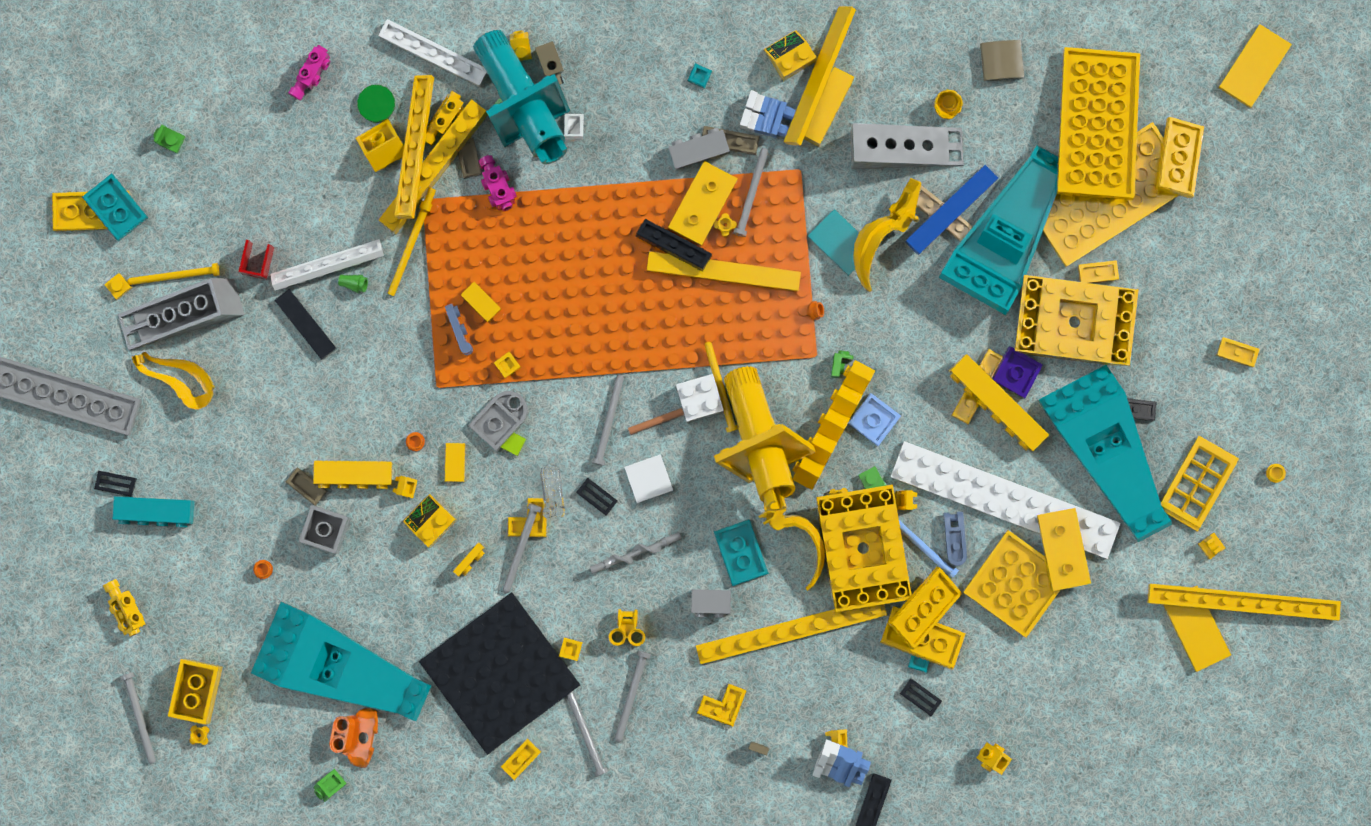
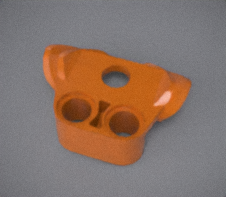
(364, 721)

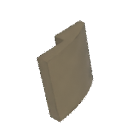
(1002, 60)

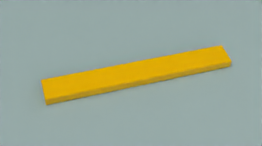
(819, 75)
(414, 147)
(726, 272)

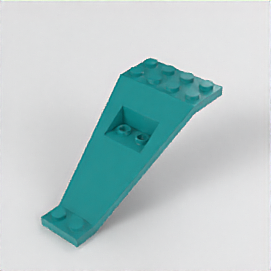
(1004, 239)
(1091, 418)
(303, 653)

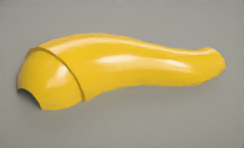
(180, 388)

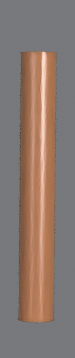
(655, 421)

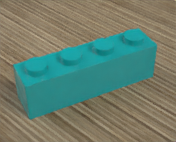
(153, 510)

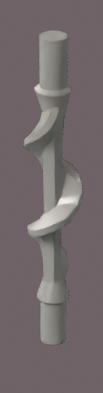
(637, 550)

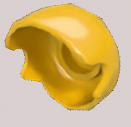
(948, 104)

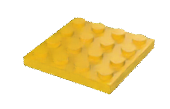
(1013, 584)

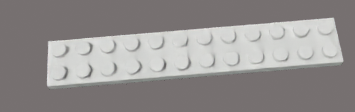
(996, 495)

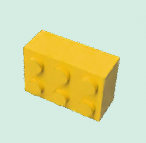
(195, 691)

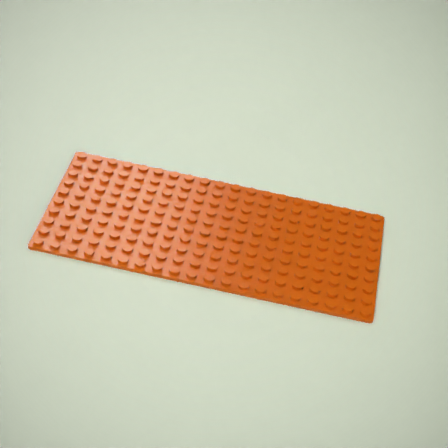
(581, 288)

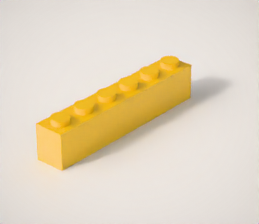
(998, 402)

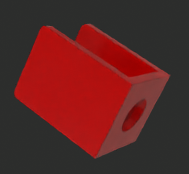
(245, 260)

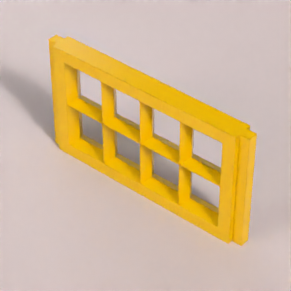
(1216, 452)

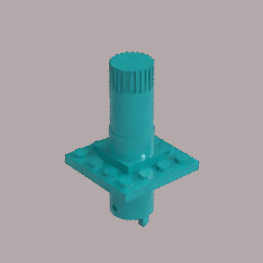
(526, 107)

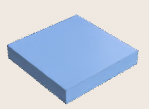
(874, 419)

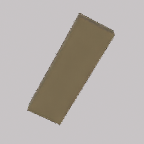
(738, 141)

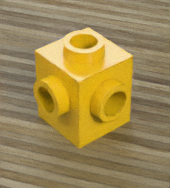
(993, 758)

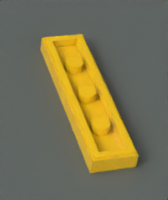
(968, 405)

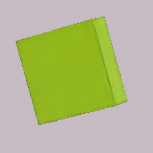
(514, 444)

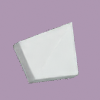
(573, 127)

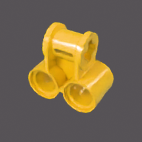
(627, 627)

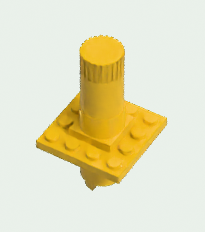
(764, 446)

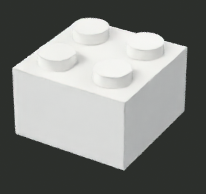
(699, 398)

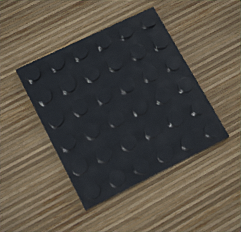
(499, 673)

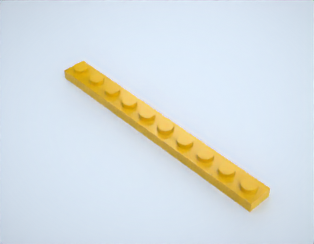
(1243, 602)
(785, 632)

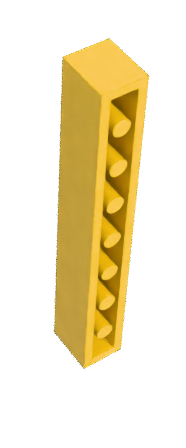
(440, 158)

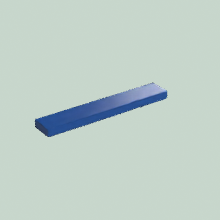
(951, 210)

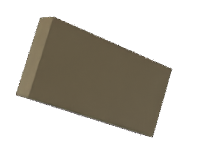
(469, 159)
(304, 485)

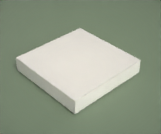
(648, 478)

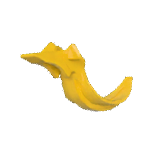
(873, 233)
(779, 521)

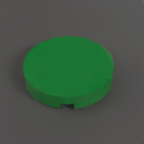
(376, 103)

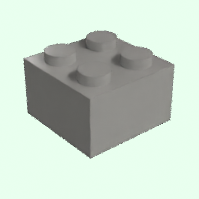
(324, 529)
(711, 602)

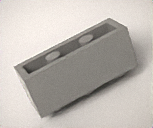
(698, 148)

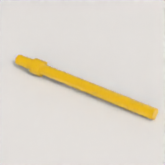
(425, 207)

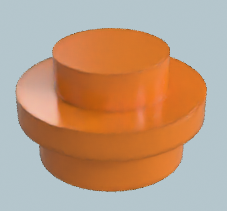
(816, 310)
(415, 441)
(263, 569)

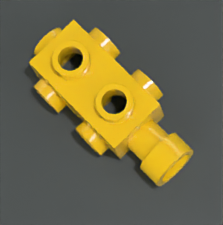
(446, 115)
(127, 609)

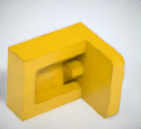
(520, 43)

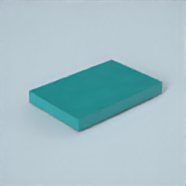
(115, 207)
(837, 240)
(741, 552)

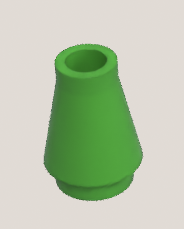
(356, 283)

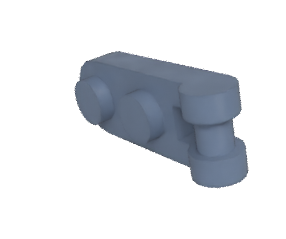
(459, 330)
(955, 538)

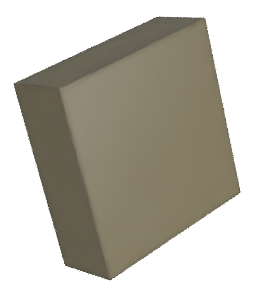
(758, 748)

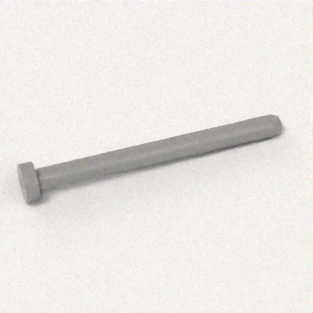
(740, 231)
(608, 421)
(521, 546)
(631, 694)
(139, 716)
(586, 735)

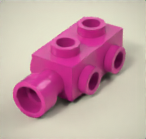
(313, 70)
(498, 185)

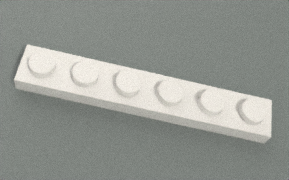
(433, 53)
(327, 264)

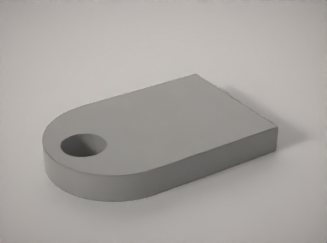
(499, 420)

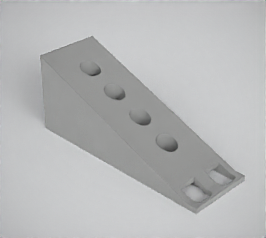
(897, 135)
(184, 311)

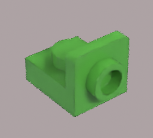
(168, 138)
(837, 366)
(871, 478)
(329, 785)

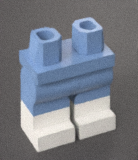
(765, 115)
(841, 764)

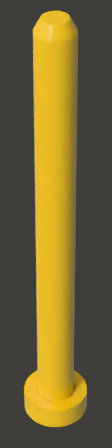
(214, 269)
(721, 389)

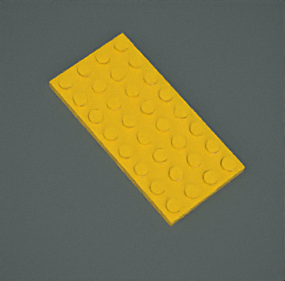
(1098, 123)
(1084, 222)

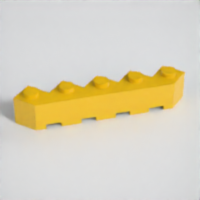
(833, 423)

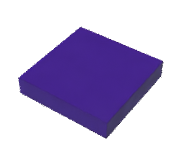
(1017, 372)

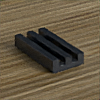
(131, 487)
(610, 506)
(907, 687)

